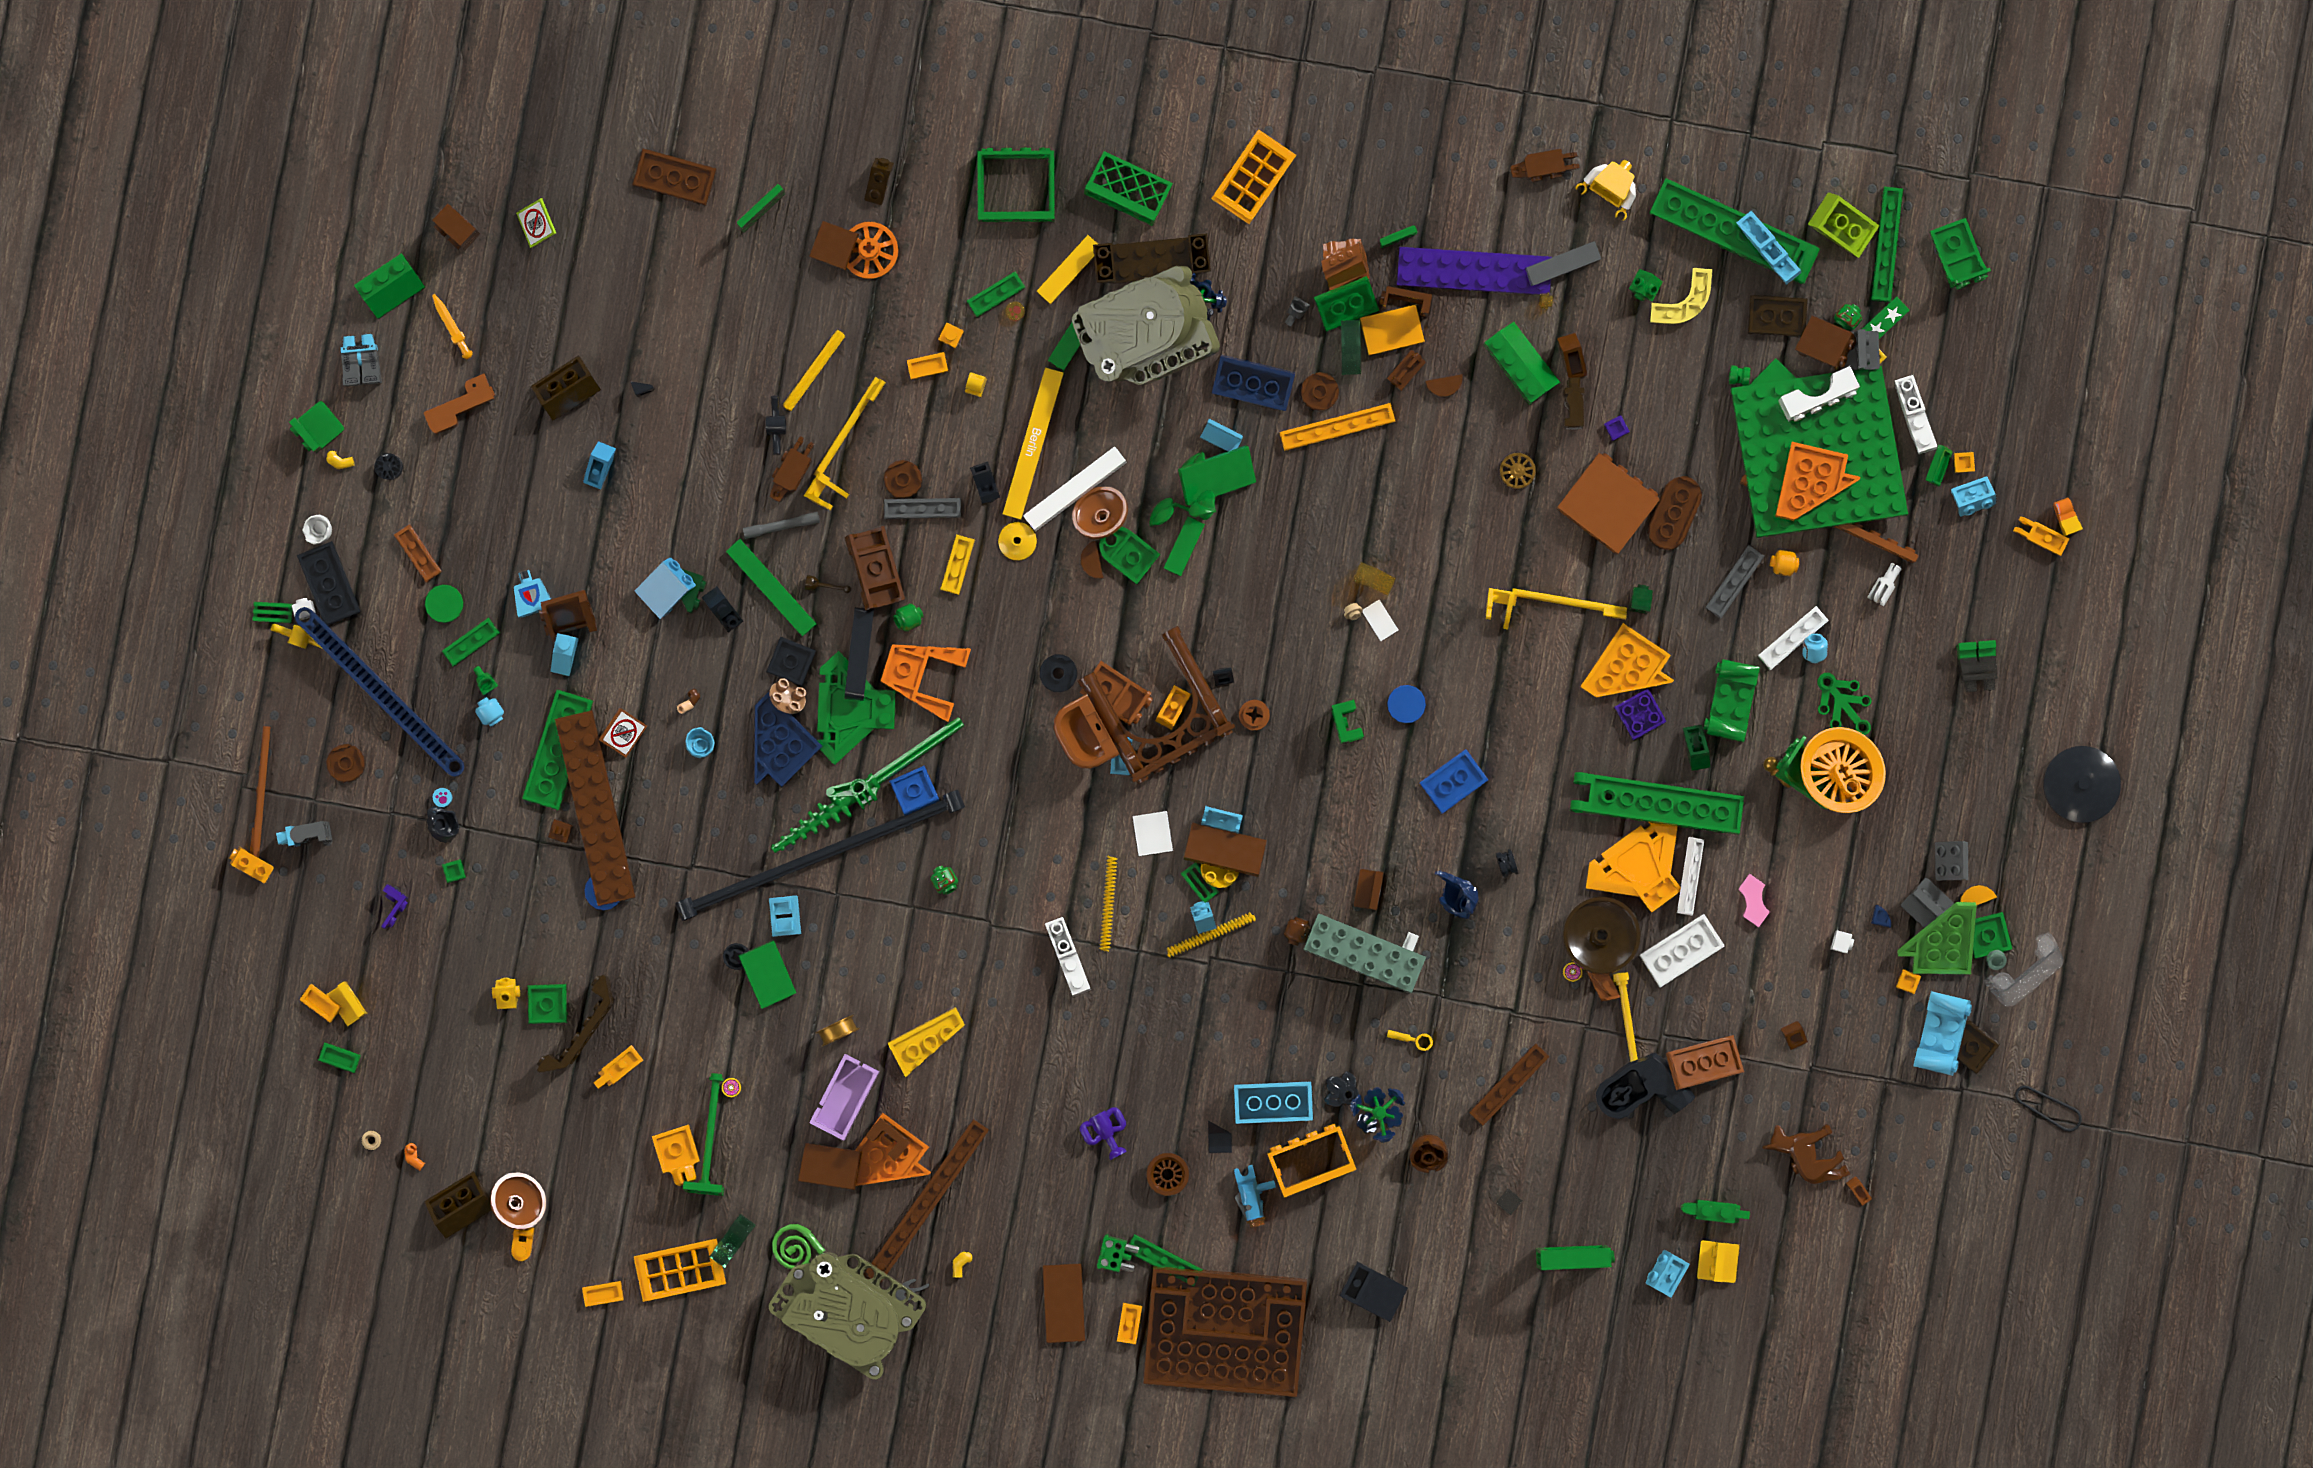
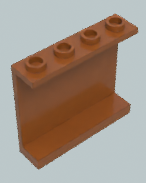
(1608, 503)

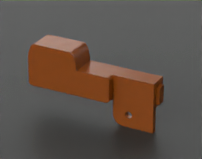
(445, 415)

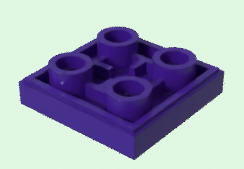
(1640, 714)

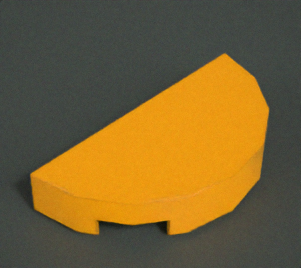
(1978, 894)

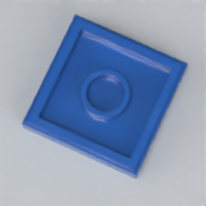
(914, 790)

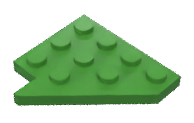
(1945, 943)

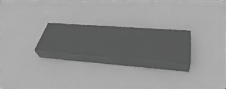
(1563, 263)
(922, 508)
(1734, 581)

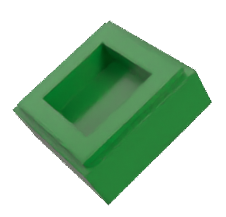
(454, 871)

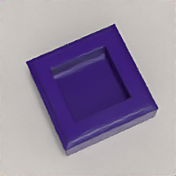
(1616, 428)

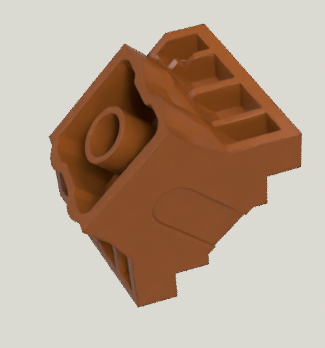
(1344, 262)

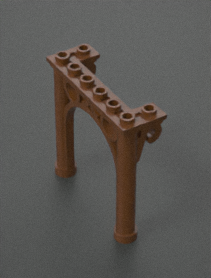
(1200, 691)

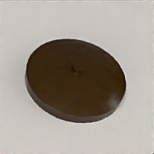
(1601, 935)

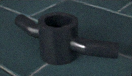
(776, 425)

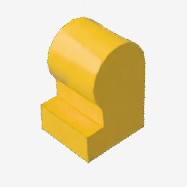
(975, 384)

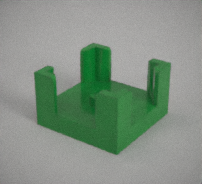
(1341, 722)

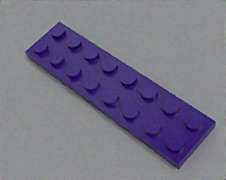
(1468, 271)

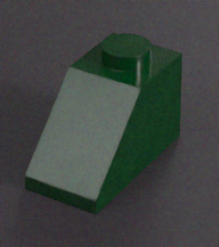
(1641, 599)

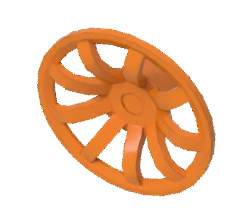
(870, 249)

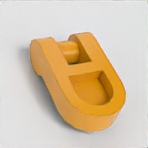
(522, 1250)

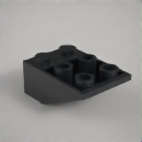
(1373, 1291)

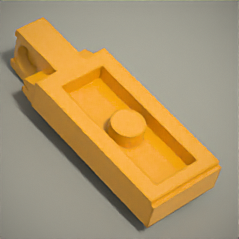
(618, 1067)

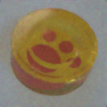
(1015, 311)

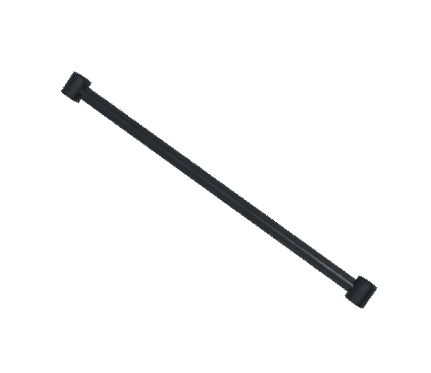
(688, 908)

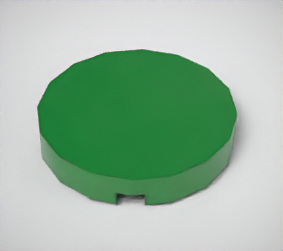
(444, 603)

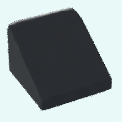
(641, 388)

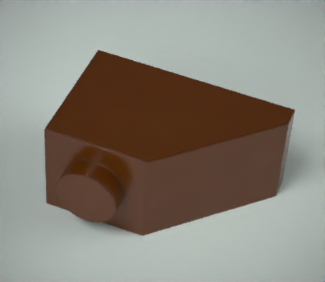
(1572, 356)

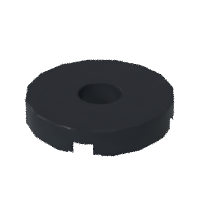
(1049, 665)

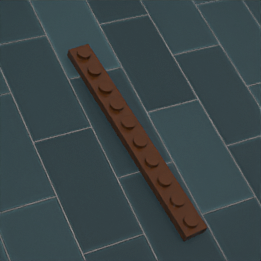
(928, 1198)

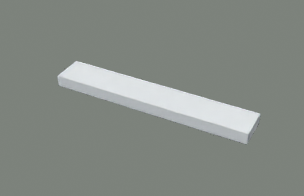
(1075, 489)

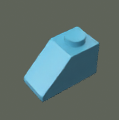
(563, 654)

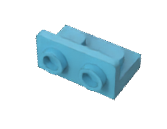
(1974, 496)
(1667, 1273)

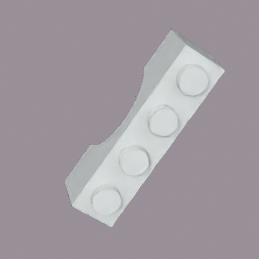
(1841, 385)

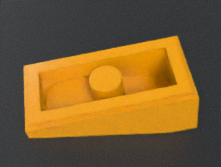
(1172, 707)

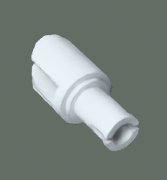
(1884, 586)

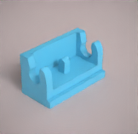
(1221, 819)

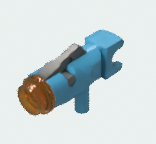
(1249, 1196)

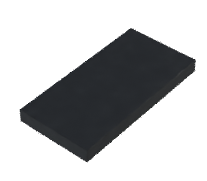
(328, 583)

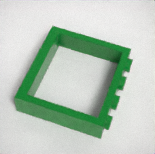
(1024, 153)
(1574, 1257)

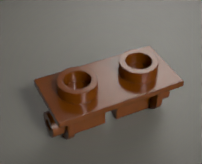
(1406, 370)

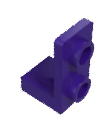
(393, 895)

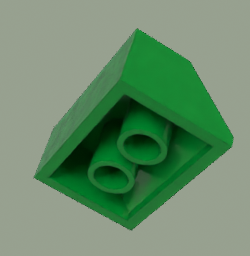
(389, 286)

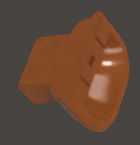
(1079, 736)

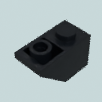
(722, 609)

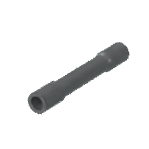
(759, 530)

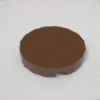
(1319, 391)
(902, 479)
(345, 763)

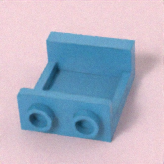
(665, 587)

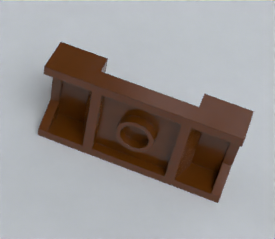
(875, 568)

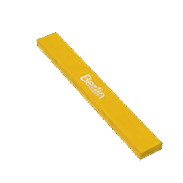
(1033, 443)

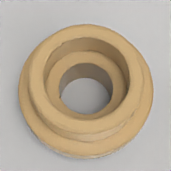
(1353, 611)
(365, 1142)

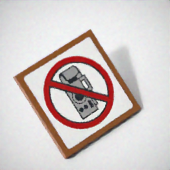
(622, 732)

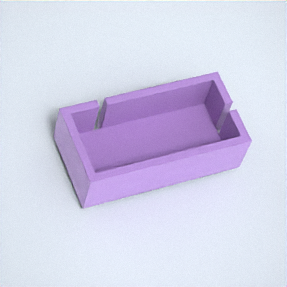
(844, 1097)

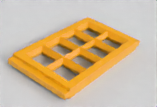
(1233, 206)
(644, 1277)

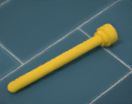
(1621, 981)

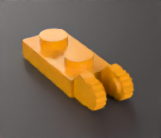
(2043, 536)

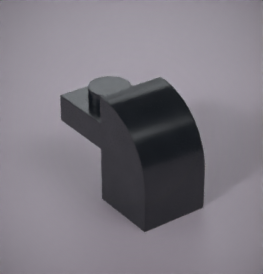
(985, 482)

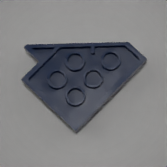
(780, 743)

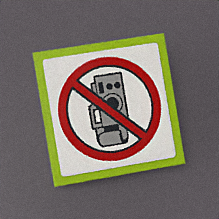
(536, 223)

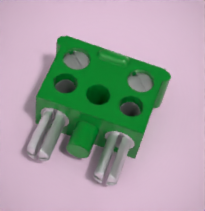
(1106, 1254)

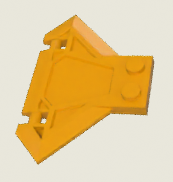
(1639, 866)

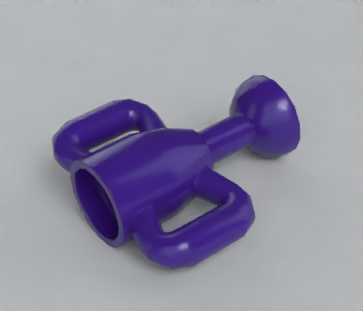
(1103, 1127)

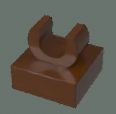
(560, 831)

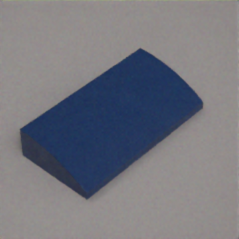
(1253, 382)

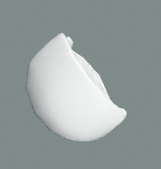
(317, 529)

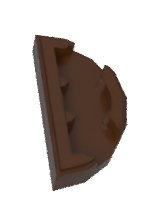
(1445, 386)
(1091, 562)

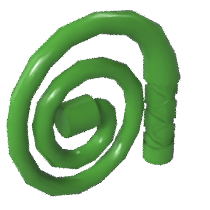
(790, 1250)

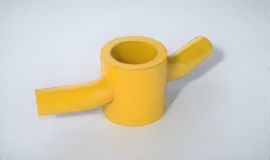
(297, 635)

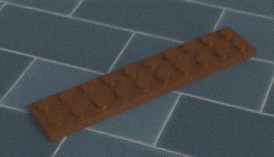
(595, 808)

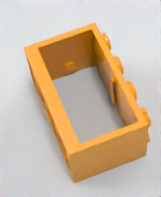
(1286, 1191)

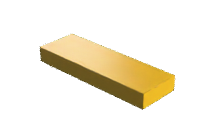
(957, 564)

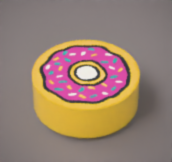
(1572, 972)
(731, 1087)

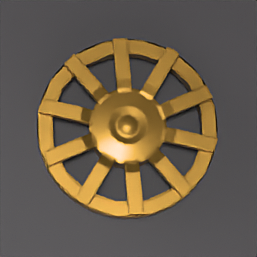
(1517, 470)

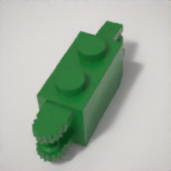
(1715, 1211)

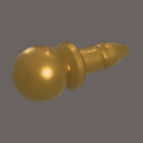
(1769, 765)

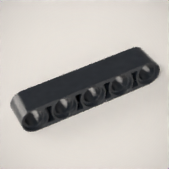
(859, 654)

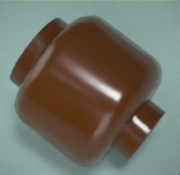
(1297, 931)

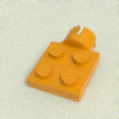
(677, 1153)

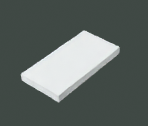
(1681, 950)

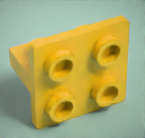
(1718, 1261)

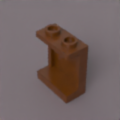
(1826, 343)
(567, 614)

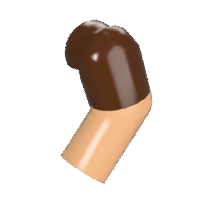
(689, 704)

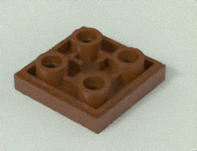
(834, 245)

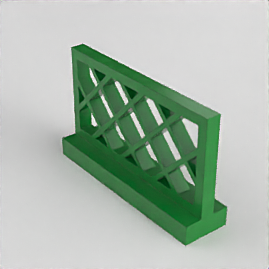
(1123, 203)

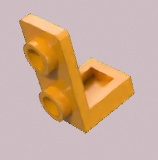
(250, 864)

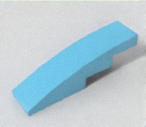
(1768, 247)

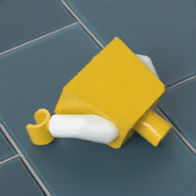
(1613, 184)

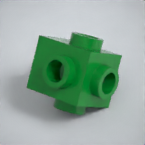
(1645, 285)

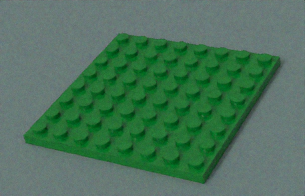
(1851, 427)

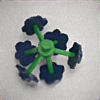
(1391, 1117)

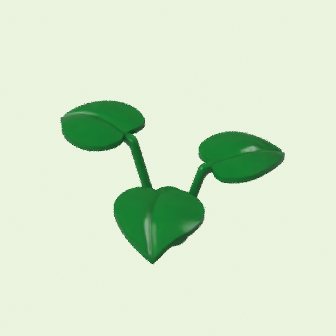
(1202, 507)

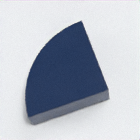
(1880, 917)

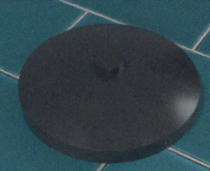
(2081, 784)

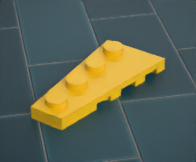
(924, 1040)

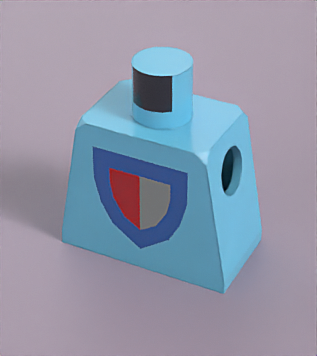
(529, 595)

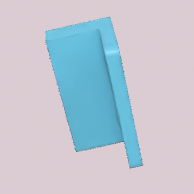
(1221, 436)

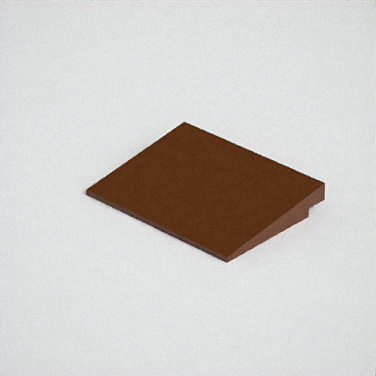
(1225, 1331)

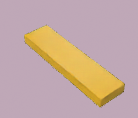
(1067, 270)

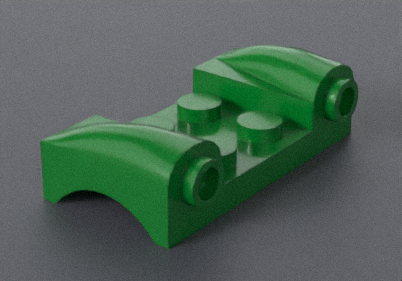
(1732, 700)

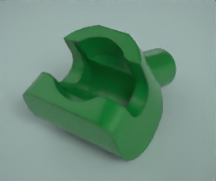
(484, 681)

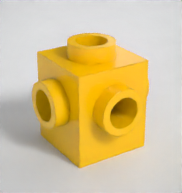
(506, 993)

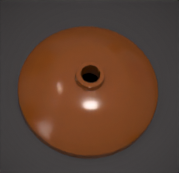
(1094, 507)
(527, 1196)

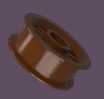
(1183, 1167)

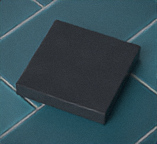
(791, 661)

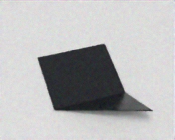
(1219, 1139)

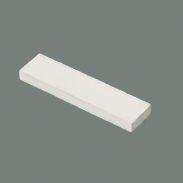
(1792, 638)
(1690, 876)

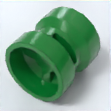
(1739, 375)

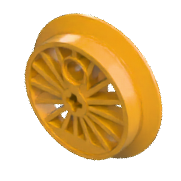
(1832, 740)

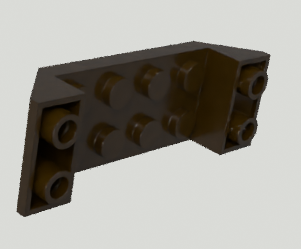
(1146, 259)
(601, 987)

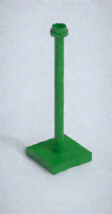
(704, 1185)

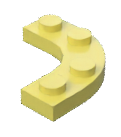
(1690, 306)

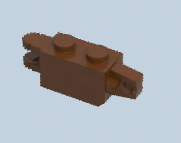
(1543, 165)
(791, 471)

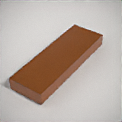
(418, 553)

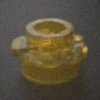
(1545, 301)

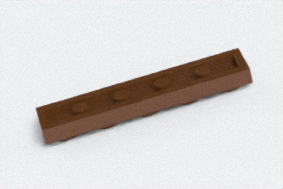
(1509, 1084)

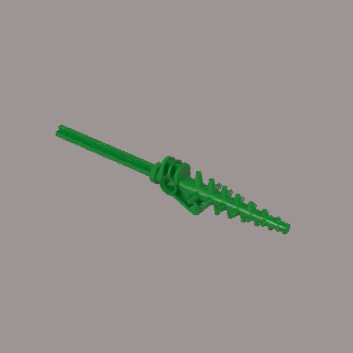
(846, 794)

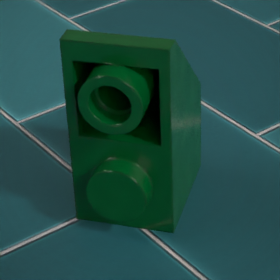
(691, 598)

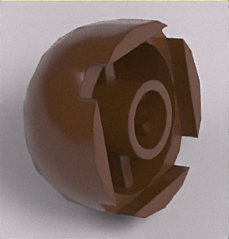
(1428, 1153)

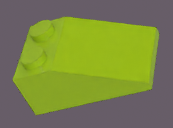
(1843, 224)

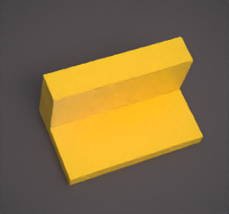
(351, 1007)

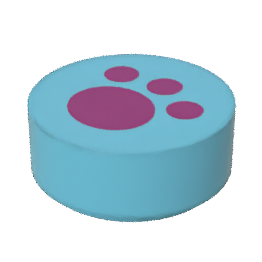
(442, 797)

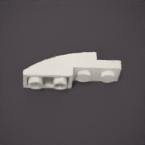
(1915, 414)
(1067, 956)

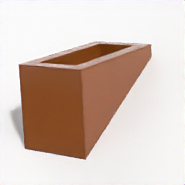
(1859, 1190)

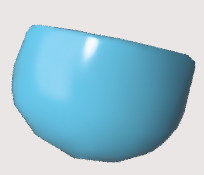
(699, 742)

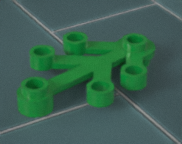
(1842, 701)

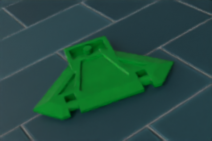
(849, 718)

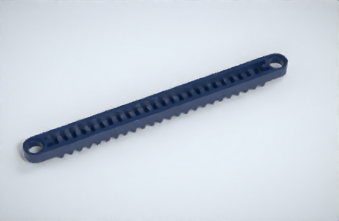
(379, 691)

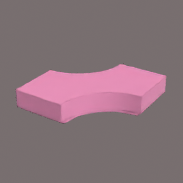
(1752, 892)

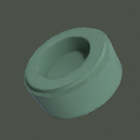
(1996, 959)

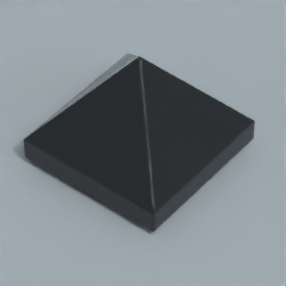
(1223, 676)

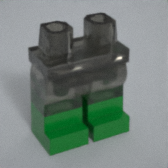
(1977, 667)

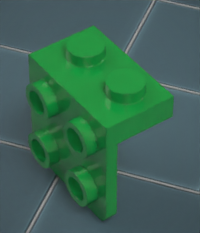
(317, 427)

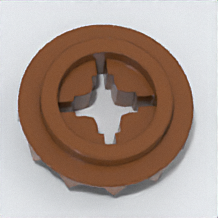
(1246, 720)

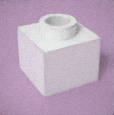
(303, 603)
(1842, 942)

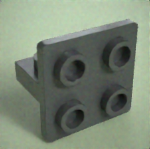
(1866, 351)
(1951, 860)
(1926, 903)

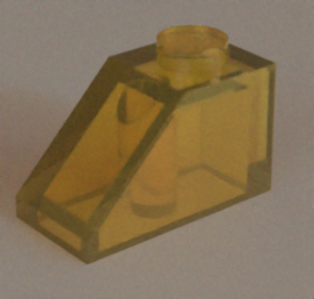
(1374, 579)

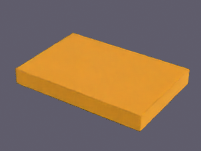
(1392, 330)

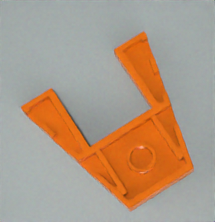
(905, 671)

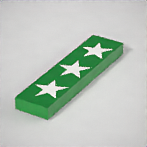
(1887, 317)

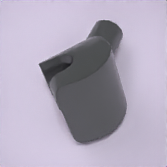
(1296, 310)

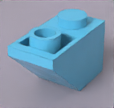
(1203, 917)

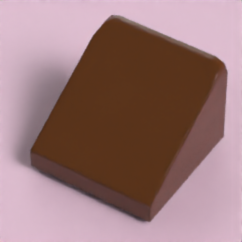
(1794, 1035)

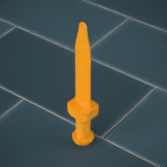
(457, 336)

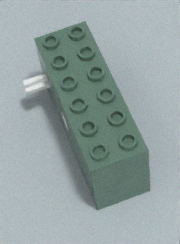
(1366, 953)

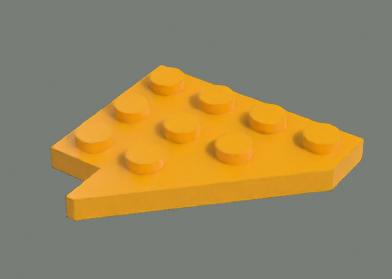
(1627, 665)

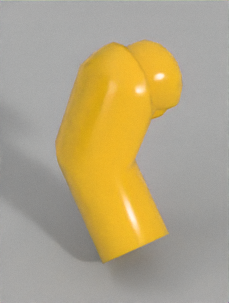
(337, 462)
(959, 1262)

